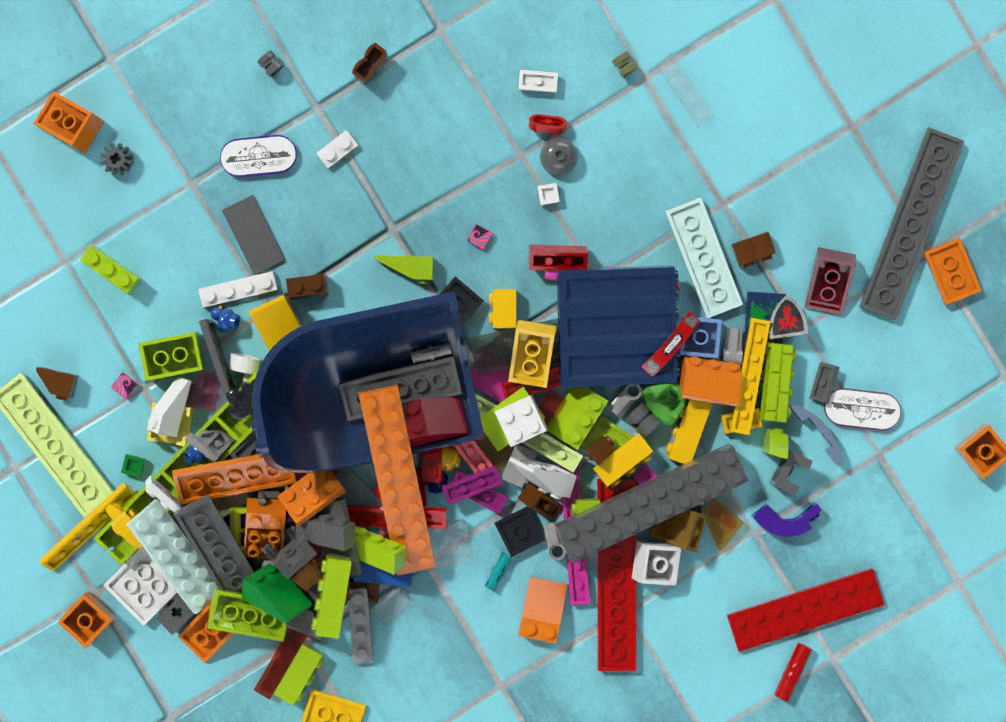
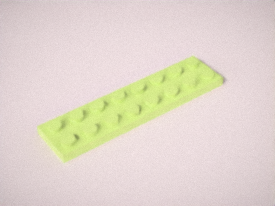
(53, 445)

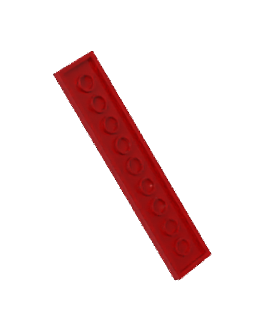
(616, 596)

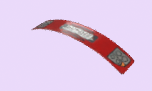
(672, 344)

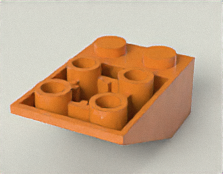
(263, 526)

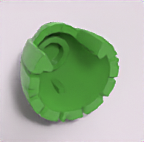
(664, 401)

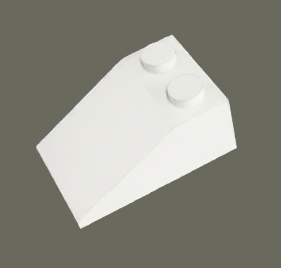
(546, 476)

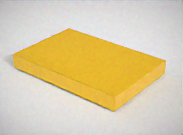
(332, 708)

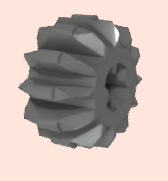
(120, 165)

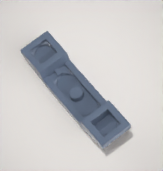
(833, 450)

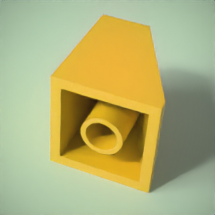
(275, 320)

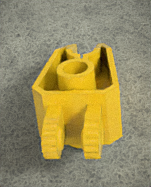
(120, 519)

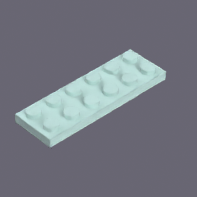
(703, 258)
(173, 555)

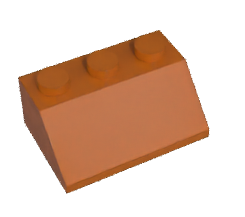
(710, 380)

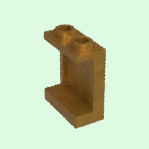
(681, 530)

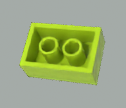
(172, 356)

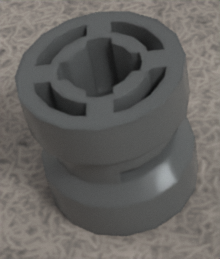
(270, 63)

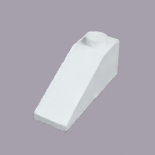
(169, 410)

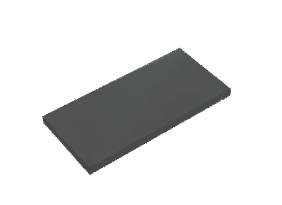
(253, 235)

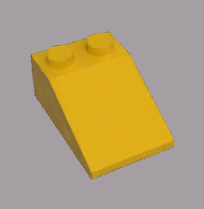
(532, 353)

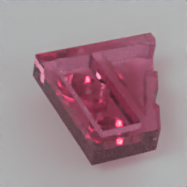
(204, 391)

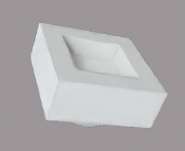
(548, 194)

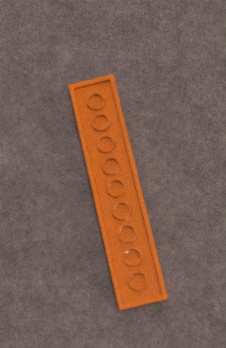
(397, 476)

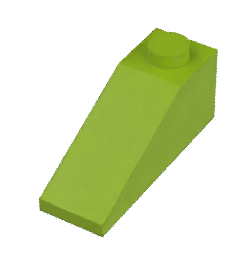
(414, 267)
(776, 443)

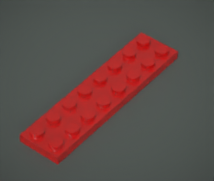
(805, 609)

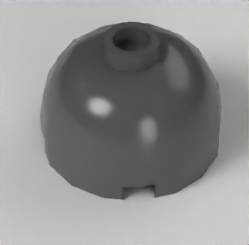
(558, 156)

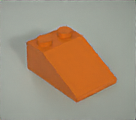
(69, 122)
(542, 610)
(200, 639)

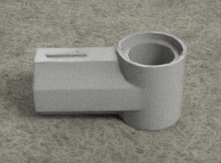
(732, 346)
(624, 401)
(553, 539)

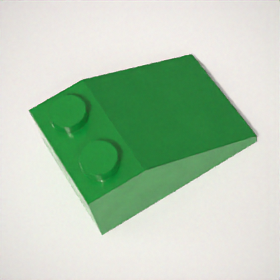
(274, 594)

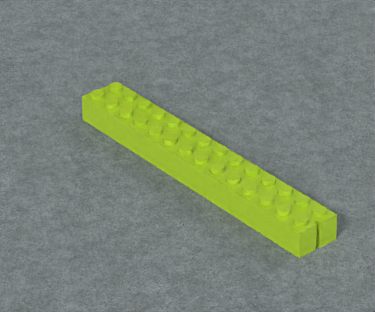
(235, 428)

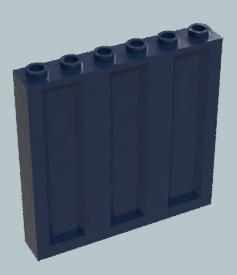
(615, 324)

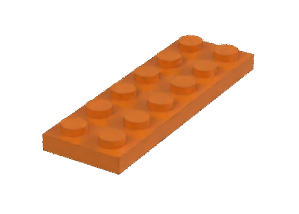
(228, 478)

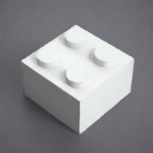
(521, 420)
(656, 563)

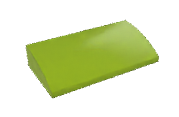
(235, 615)

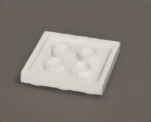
(141, 587)

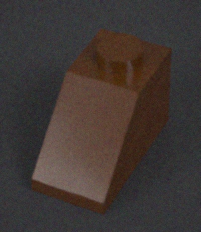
(58, 382)
(600, 449)
(540, 502)

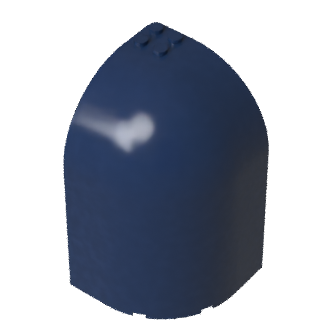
(298, 392)

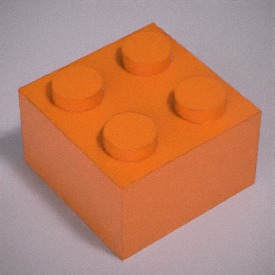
(982, 451)
(86, 619)

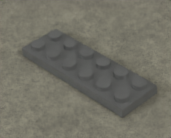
(414, 382)
(214, 544)

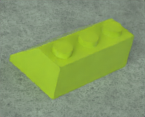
(576, 415)

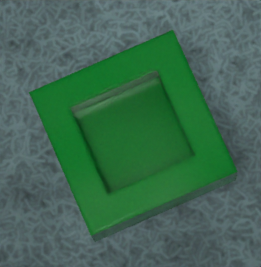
(133, 465)

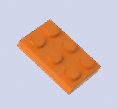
(952, 271)
(311, 495)

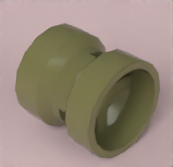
(622, 60)

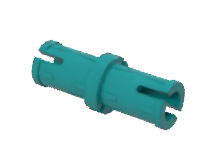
(498, 571)

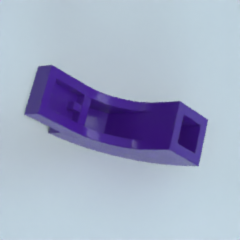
(786, 527)

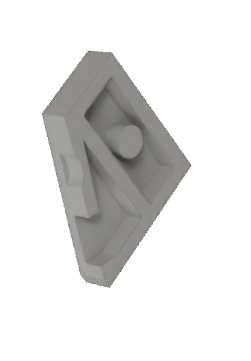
(210, 443)

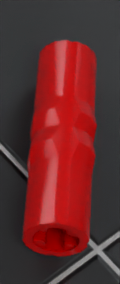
(793, 671)

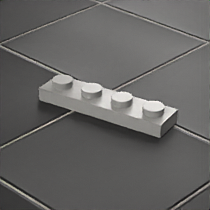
(360, 625)

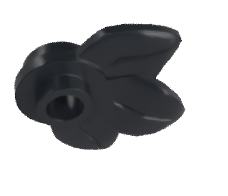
(241, 401)

